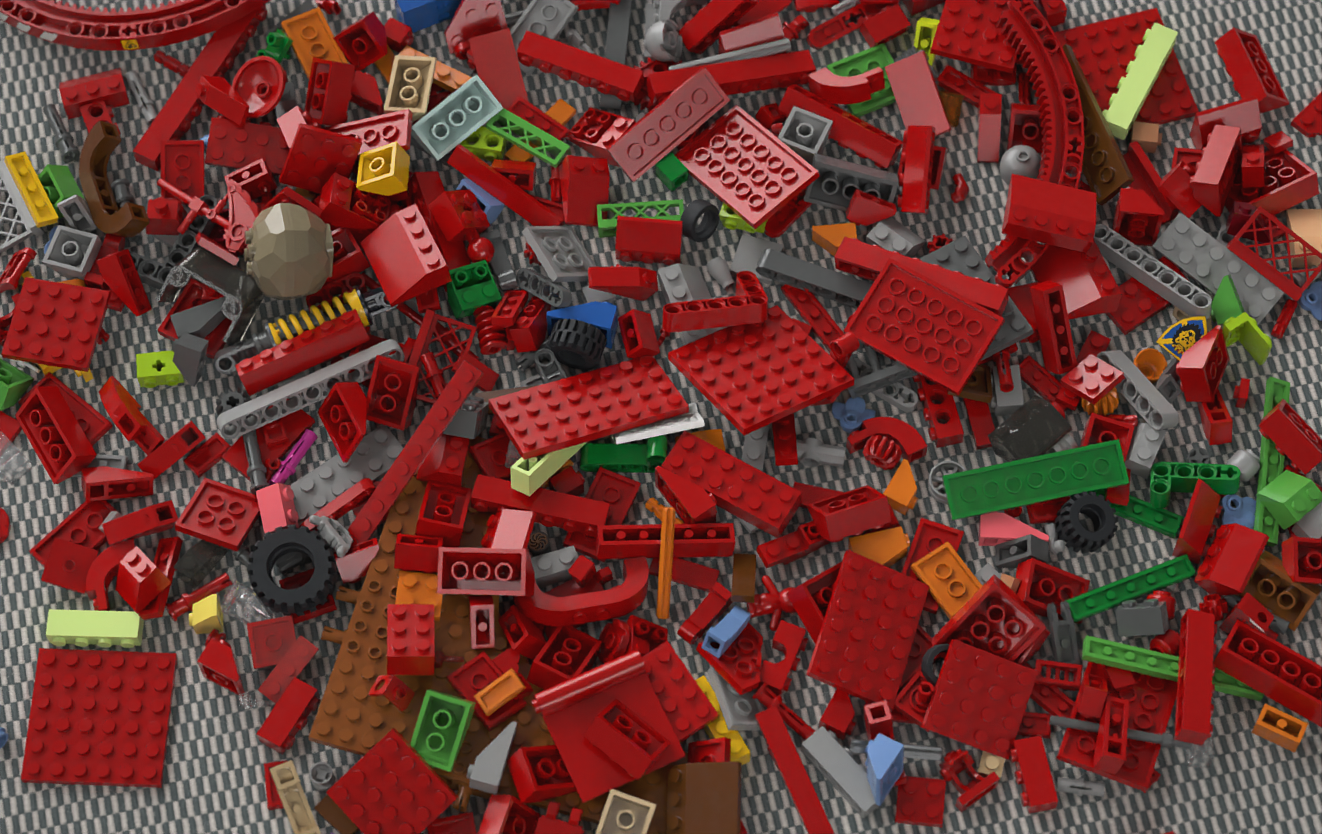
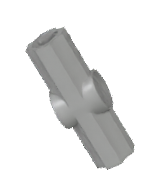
(813, 452)

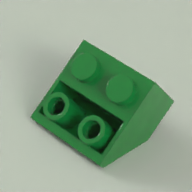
(471, 288)

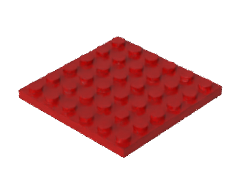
(1104, 54)
(760, 370)
(99, 718)

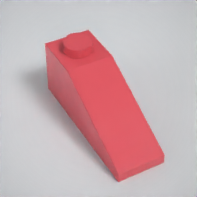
(1000, 528)

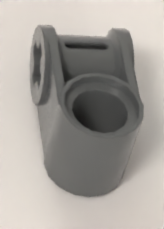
(551, 371)

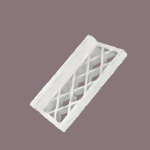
(674, 424)

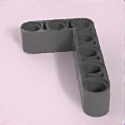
(178, 251)

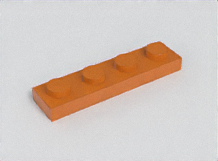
(444, 75)

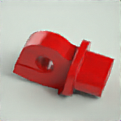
(329, 6)
(795, 27)

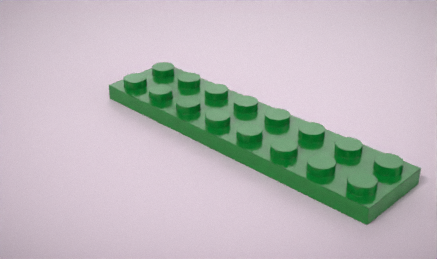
(1035, 479)

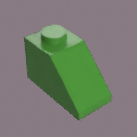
(1226, 302)

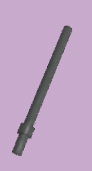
(1165, 740)

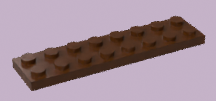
(1102, 158)

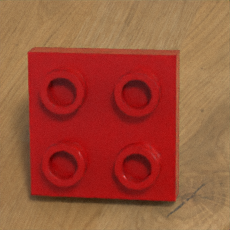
(915, 699)

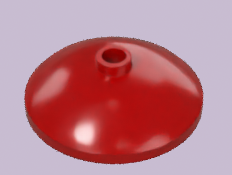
(260, 85)

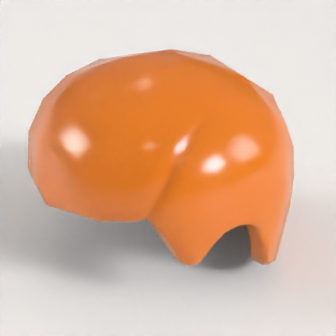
(1150, 363)

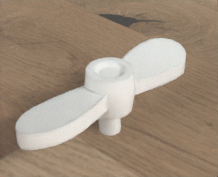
(23, 364)

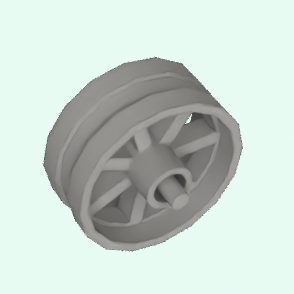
(942, 466)

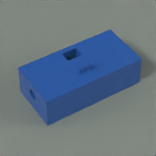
(425, 13)

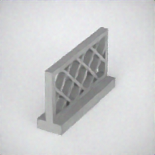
(22, 212)

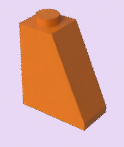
(882, 546)

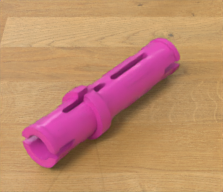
(288, 466)

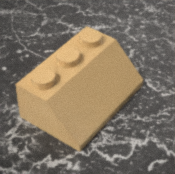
(410, 85)

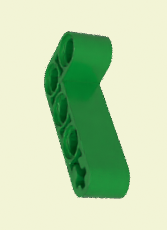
(624, 457)
(1182, 478)

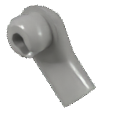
(1055, 545)

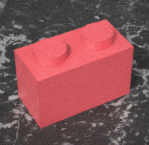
(277, 507)

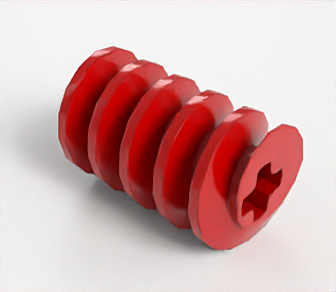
(490, 336)

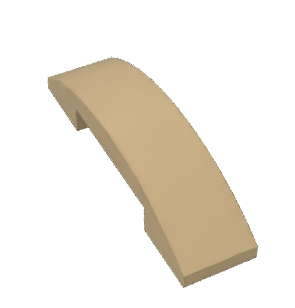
(294, 799)

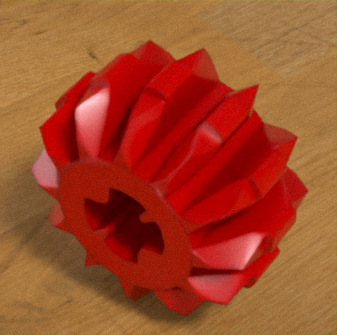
(882, 452)

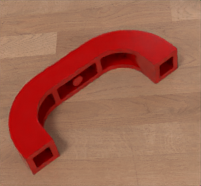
(589, 606)

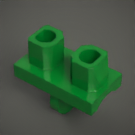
(277, 46)

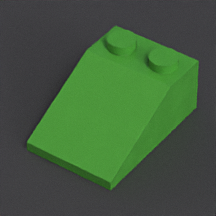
(441, 728)

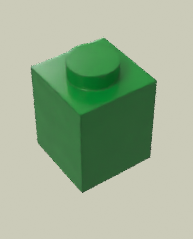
(671, 172)

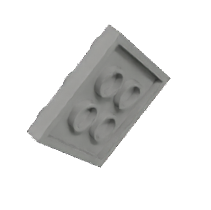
(559, 252)

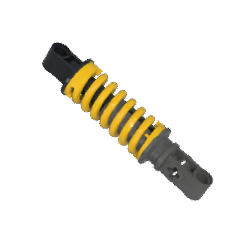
(366, 304)

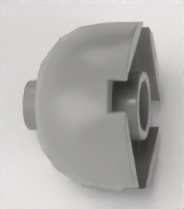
(663, 41)
(1020, 161)

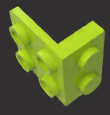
(1247, 332)

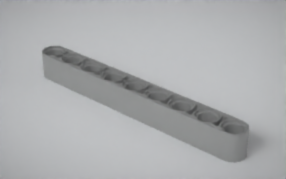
(298, 389)

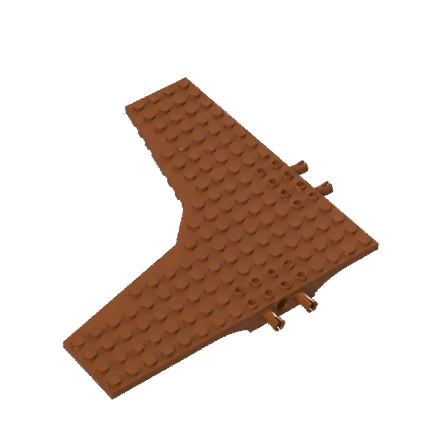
(357, 722)

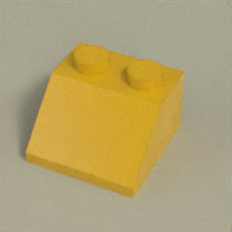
(384, 170)

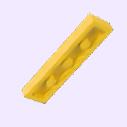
(31, 189)

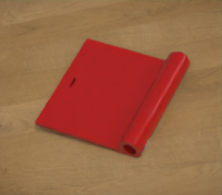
(576, 702)

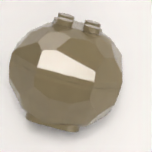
(289, 252)

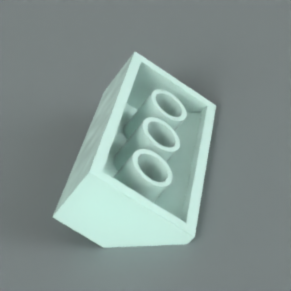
(455, 118)

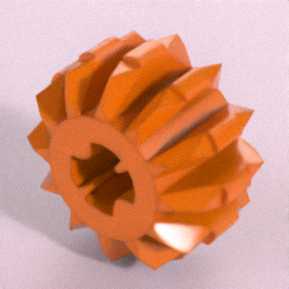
(1103, 406)

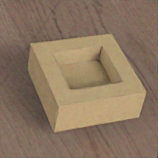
(990, 763)

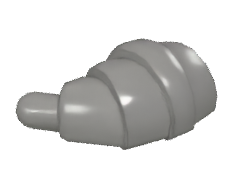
(334, 533)

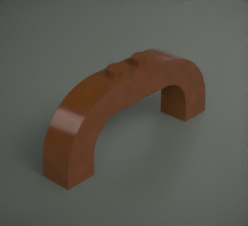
(96, 187)

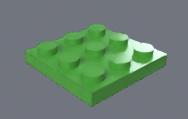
(860, 63)

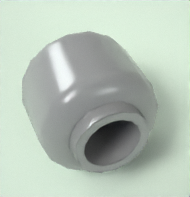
(1247, 463)

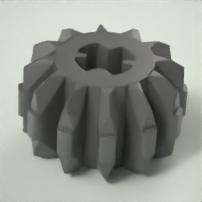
(231, 399)

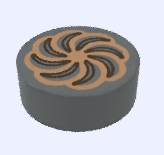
(538, 543)

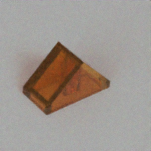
(952, 104)

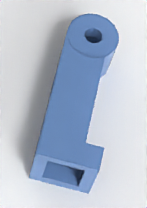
(726, 631)

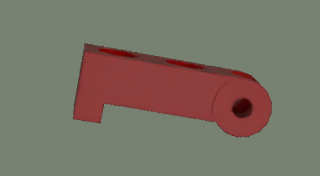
(110, 245)
(705, 614)

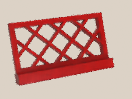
(1263, 267)
(424, 339)

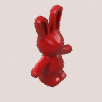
(771, 603)

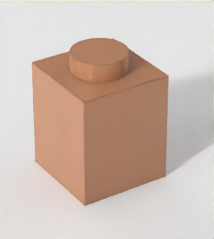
(1146, 135)

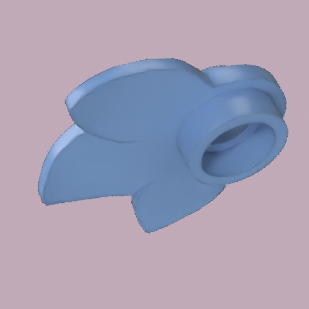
(1315, 295)
(851, 413)
(1241, 514)

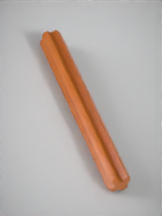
(665, 562)

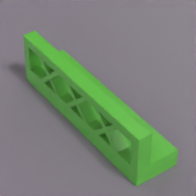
(529, 133)
(608, 227)

